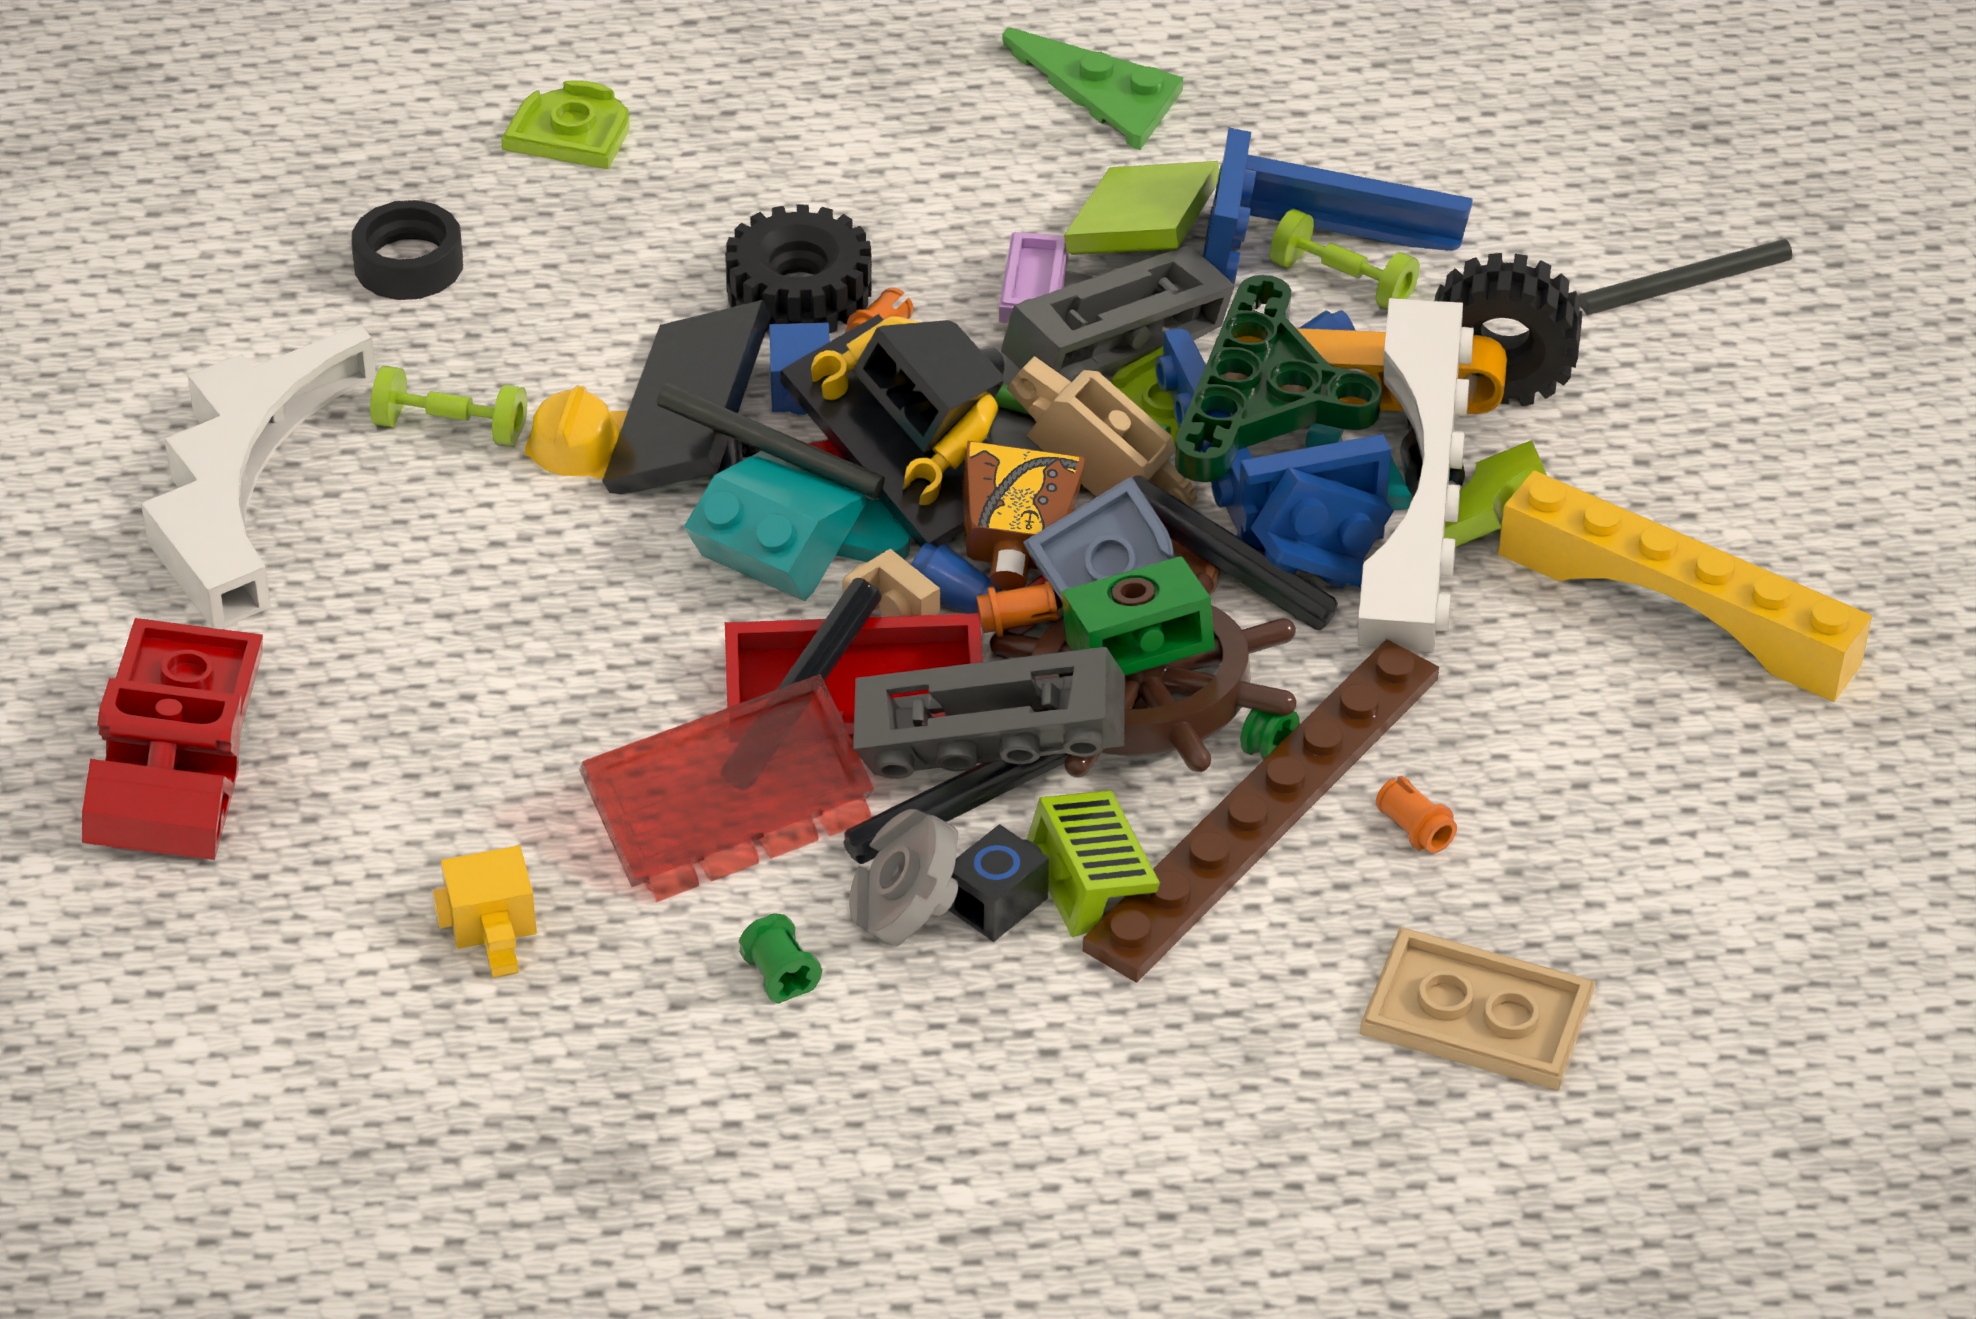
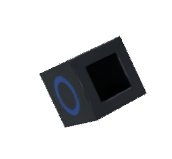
(999, 882)

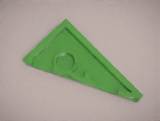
(1112, 89)

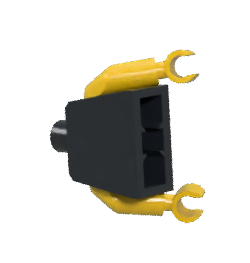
(928, 382)

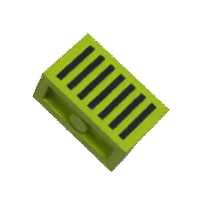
(1089, 855)

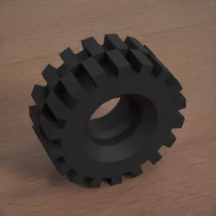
(805, 244)
(1537, 301)

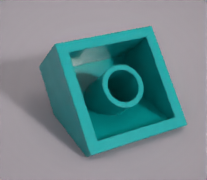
(774, 522)

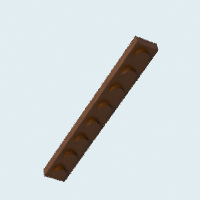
(1261, 810)

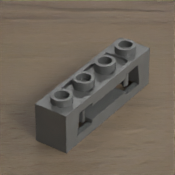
(1119, 313)
(990, 713)

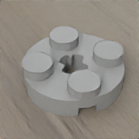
(906, 877)

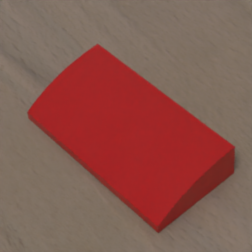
(765, 651)

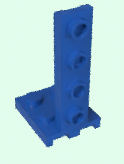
(1334, 199)
(1250, 481)

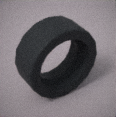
(407, 277)

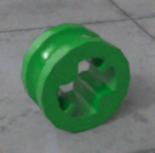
(1265, 731)

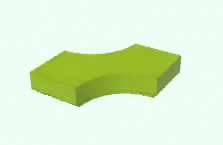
(1489, 489)

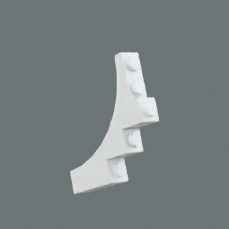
(215, 465)

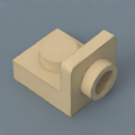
(901, 585)

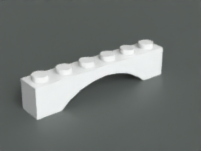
(1404, 575)

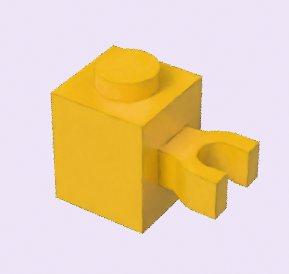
(487, 903)

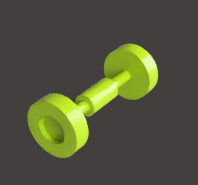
(1294, 238)
(390, 396)

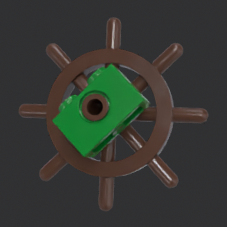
(1159, 632)

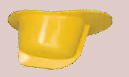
(574, 434)

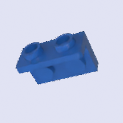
(1320, 527)

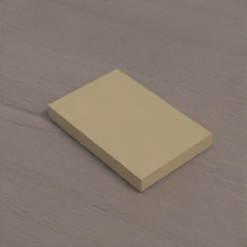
(1478, 1008)

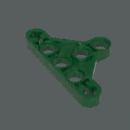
(1258, 403)

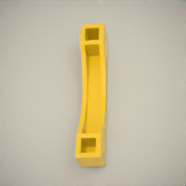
(1781, 622)

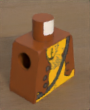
(1010, 499)

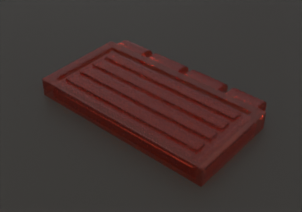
(728, 782)

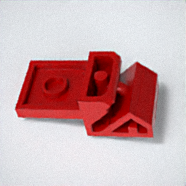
(171, 739)

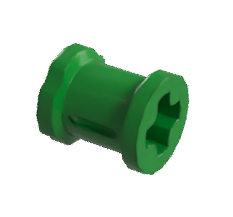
(780, 959)

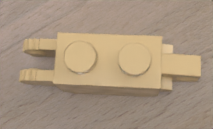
(1100, 424)

